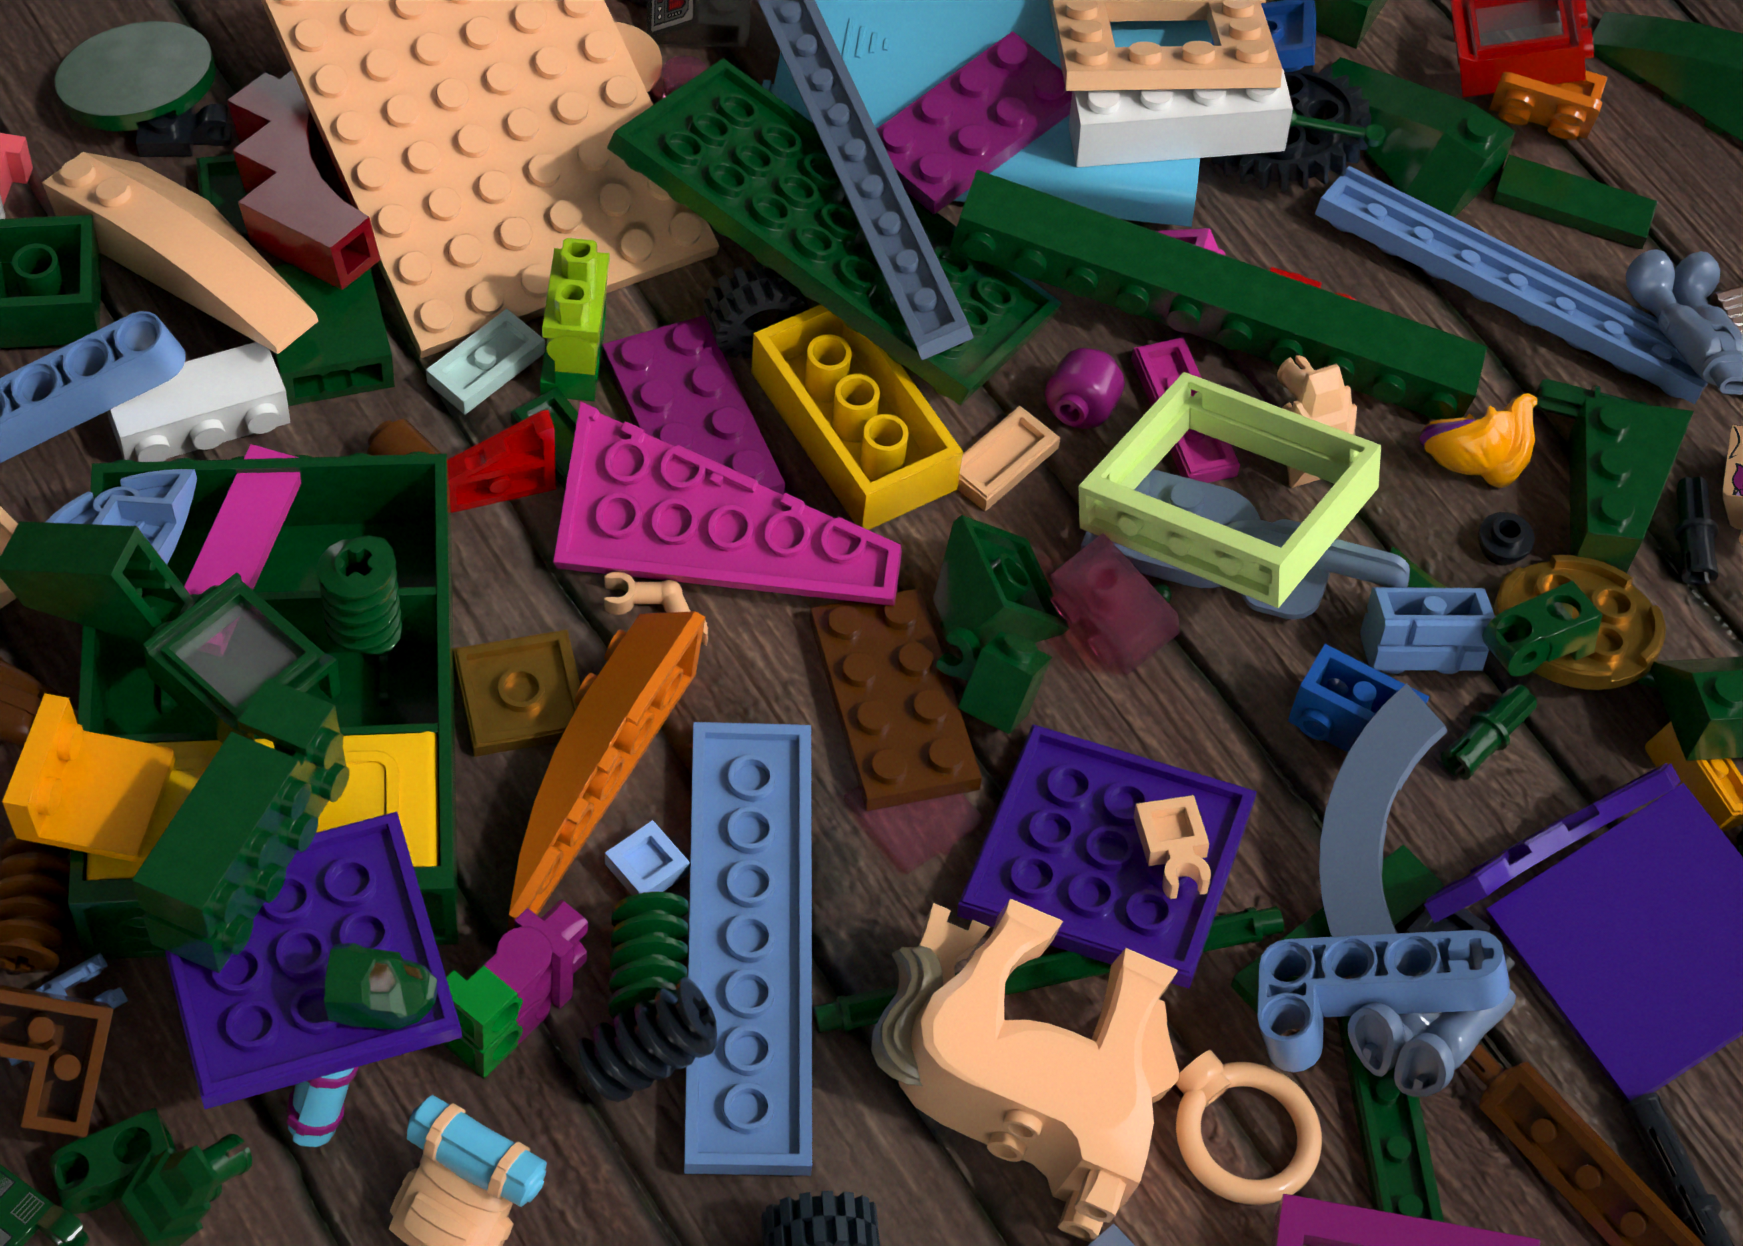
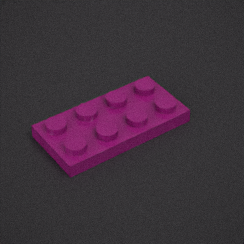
(975, 121)
(687, 396)

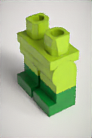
(575, 319)

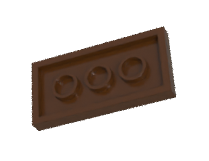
(894, 701)

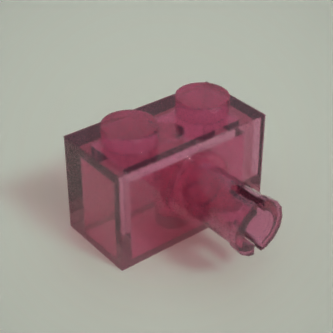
(1113, 605)

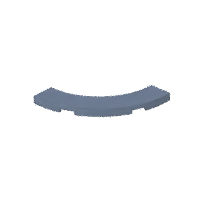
(1359, 810)

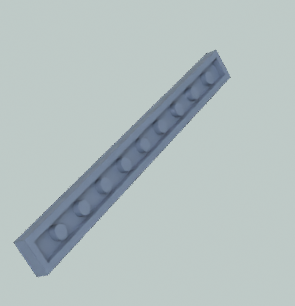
(868, 177)

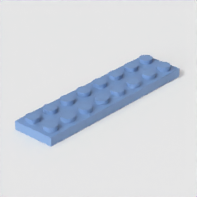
(751, 949)

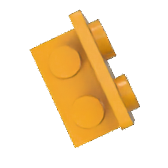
(85, 786)

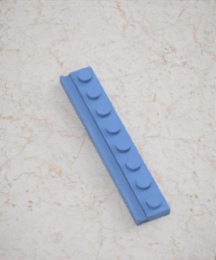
(1509, 279)

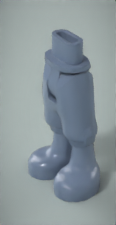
(1696, 329)

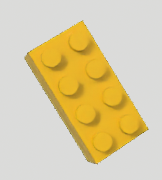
(856, 416)

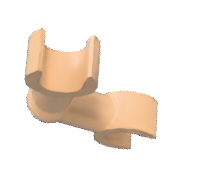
(666, 593)

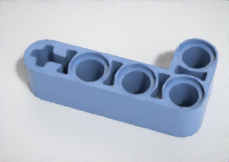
(1475, 983)

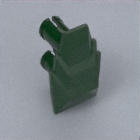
(172, 1191)

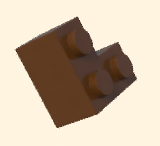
(65, 1054)

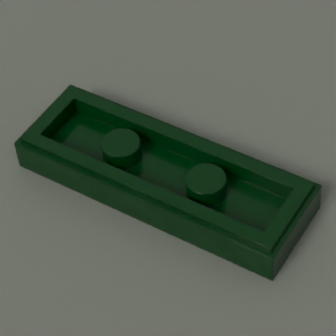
(1575, 201)

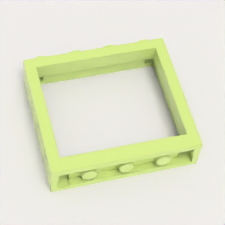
(1205, 546)

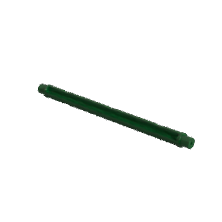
(1048, 970)

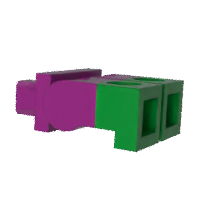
(517, 985)

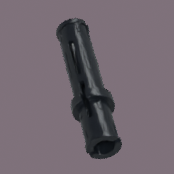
(1651, 1123)

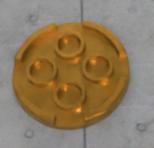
(1629, 627)

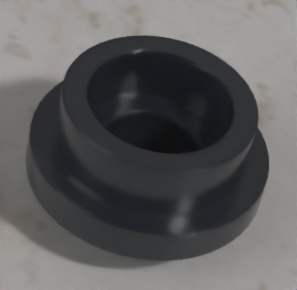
(1502, 549)

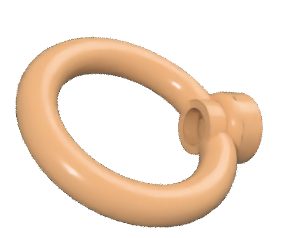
(1206, 1081)

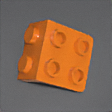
(1564, 108)

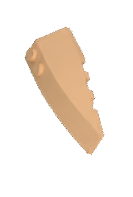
(180, 246)

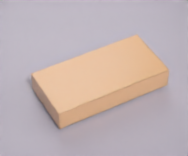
(1005, 457)

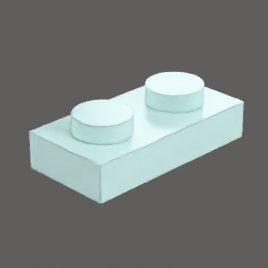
(485, 361)

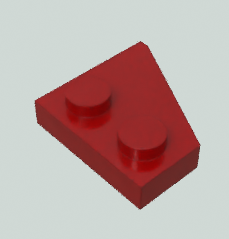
(505, 465)

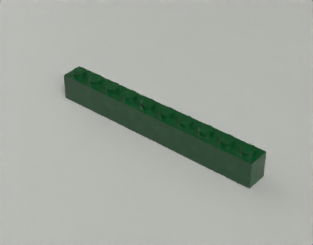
(1216, 297)

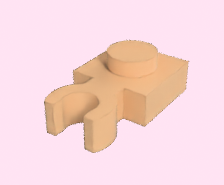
(1174, 836)

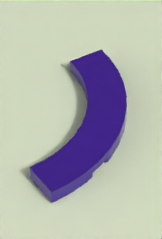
(1548, 840)

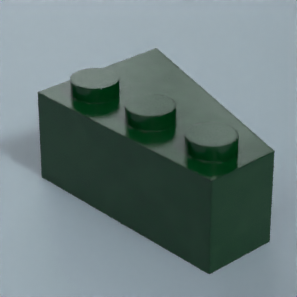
(1618, 473)

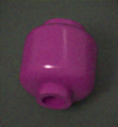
(1084, 388)

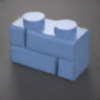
(1426, 629)

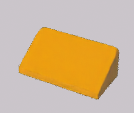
(1712, 781)

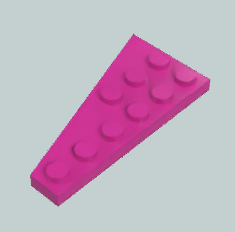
(691, 520)

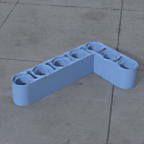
(85, 380)

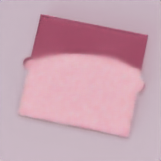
(918, 829)

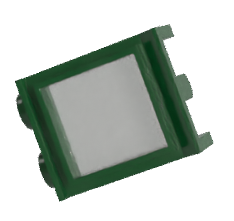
(224, 652)

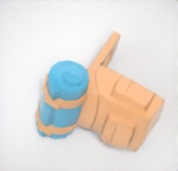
(462, 1180)

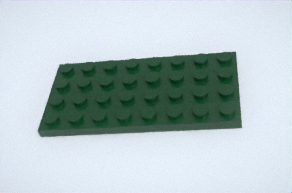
(771, 188)

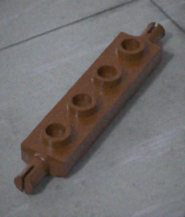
(1575, 1157)

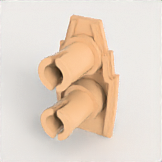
(1320, 398)

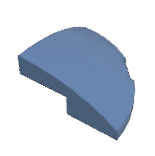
(150, 500)

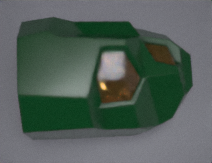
(376, 988)

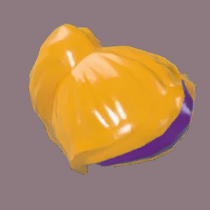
(1491, 446)

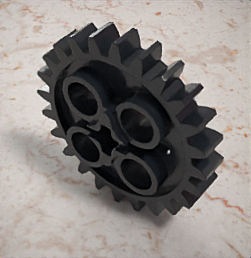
(1309, 150)

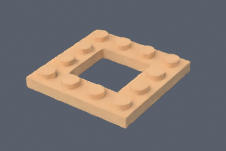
(1238, 59)

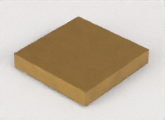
(517, 691)

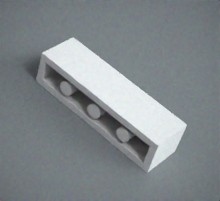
(1177, 123)

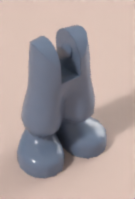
(1420, 1045)

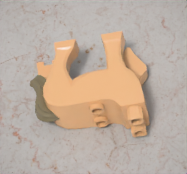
(1025, 1084)

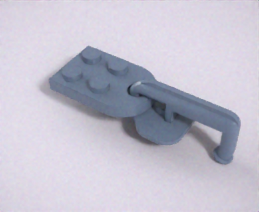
(1236, 512)

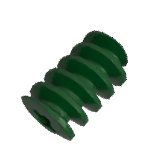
(360, 595)
(646, 948)

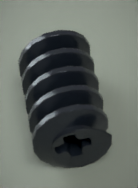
(650, 1043)

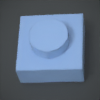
(647, 861)

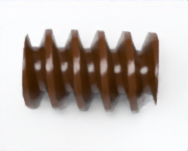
(30, 904)

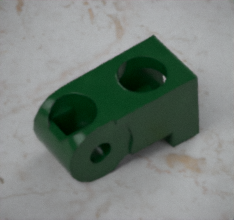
(1544, 629)
(96, 1165)

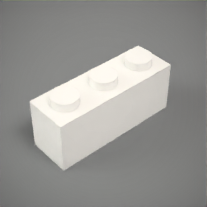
(203, 406)

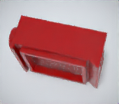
(1522, 38)

